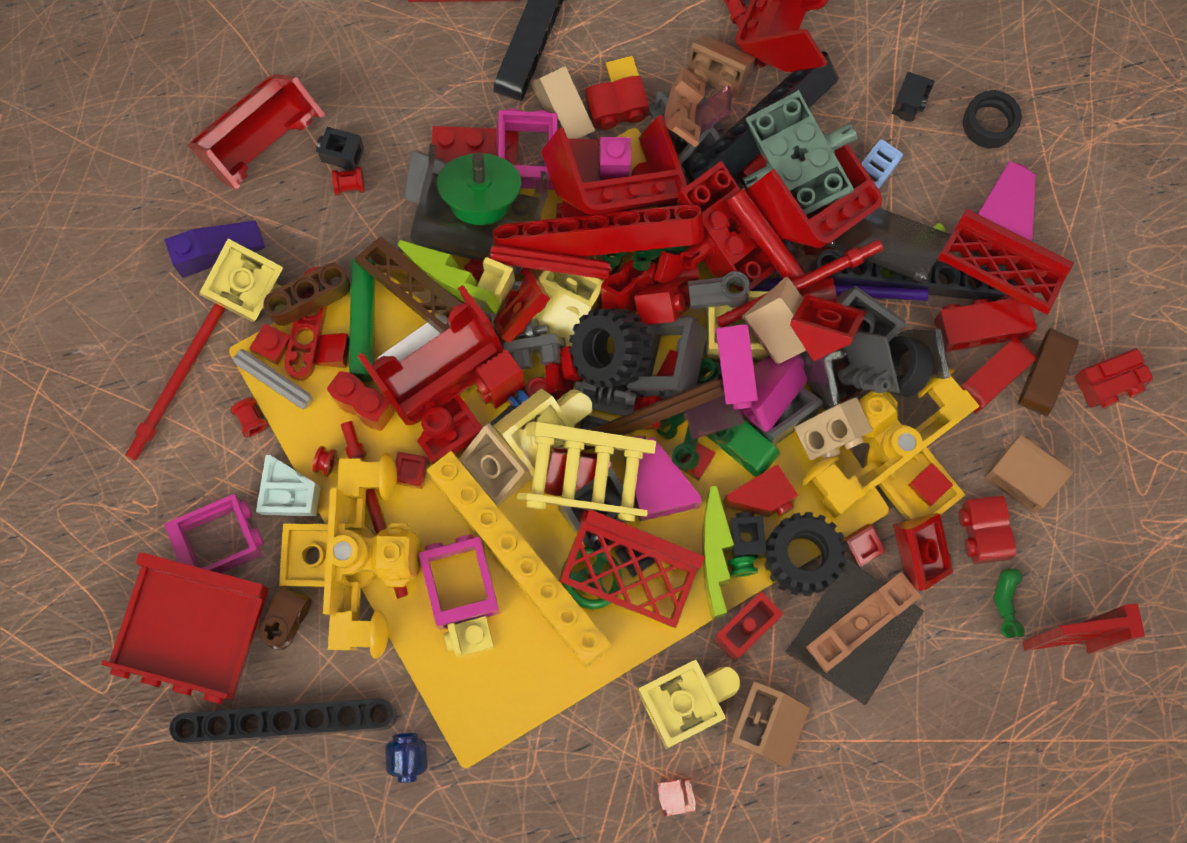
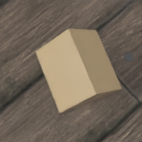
(772, 318)
(494, 465)

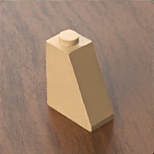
(560, 96)

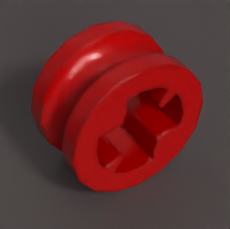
(324, 461)

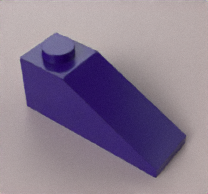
(201, 247)

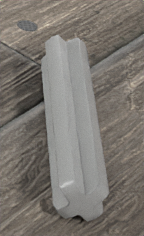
(272, 379)

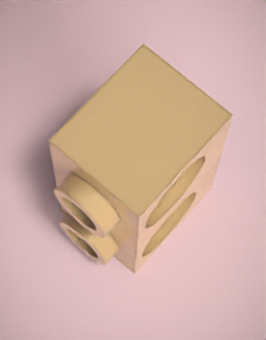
(828, 432)

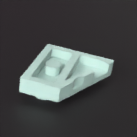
(286, 491)

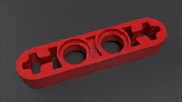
(307, 323)

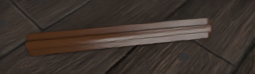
(662, 409)

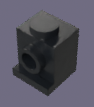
(912, 96)
(337, 140)
(754, 526)

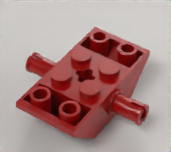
(726, 240)

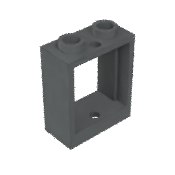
(687, 362)

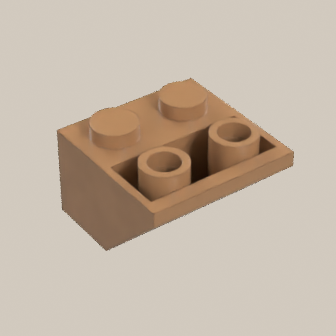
(720, 64)
(1028, 473)
(769, 724)

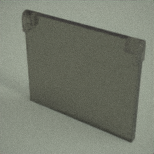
(907, 244)
(868, 663)

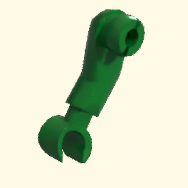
(1003, 596)

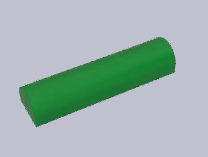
(361, 320)

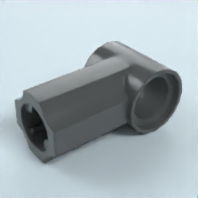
(715, 291)

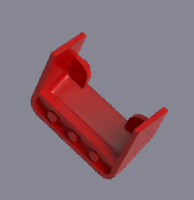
(773, 34)
(253, 125)
(649, 185)
(826, 224)
(441, 366)

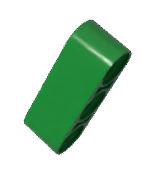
(749, 448)

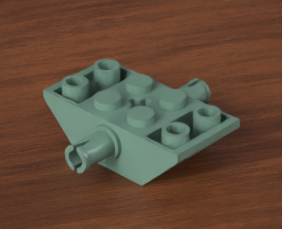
(791, 132)

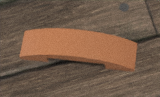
(682, 104)
(863, 621)

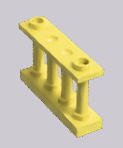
(604, 445)

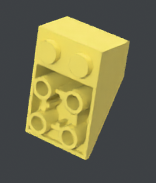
(570, 299)

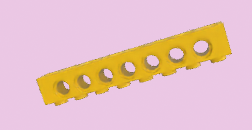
(519, 559)

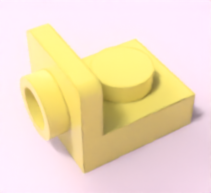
(468, 637)

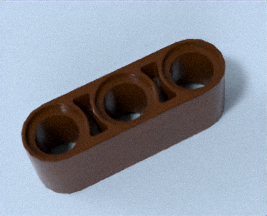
(291, 294)
(1048, 372)

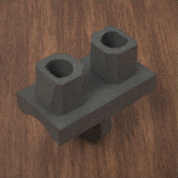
(547, 345)

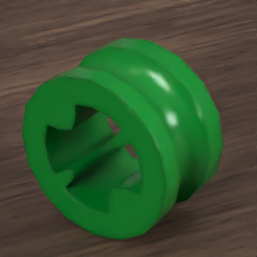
(742, 566)

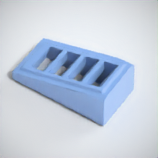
(885, 157)

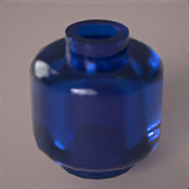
(406, 757)

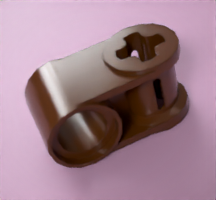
(285, 614)

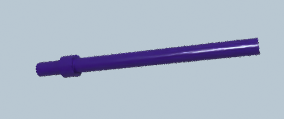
(873, 291)

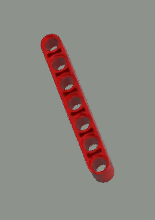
(607, 232)

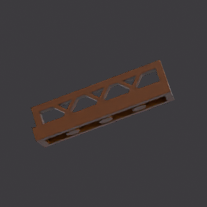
(410, 279)

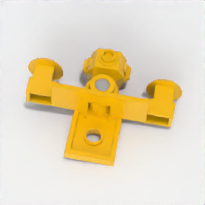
(896, 453)
(352, 555)

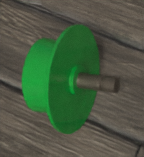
(479, 187)

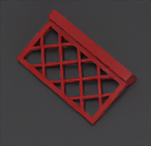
(1018, 254)
(642, 543)
(1098, 633)

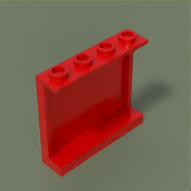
(187, 628)

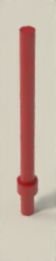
(851, 258)
(146, 430)
(356, 451)

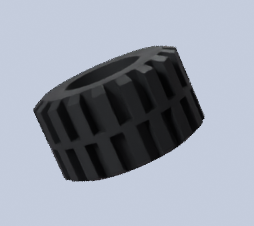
(630, 343)
(823, 536)

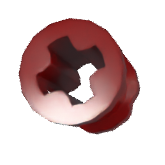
(348, 181)
(249, 417)

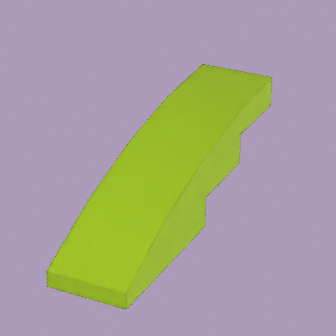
(447, 274)
(716, 541)

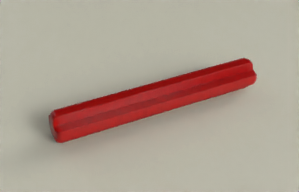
(550, 262)

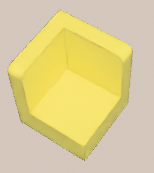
(497, 279)

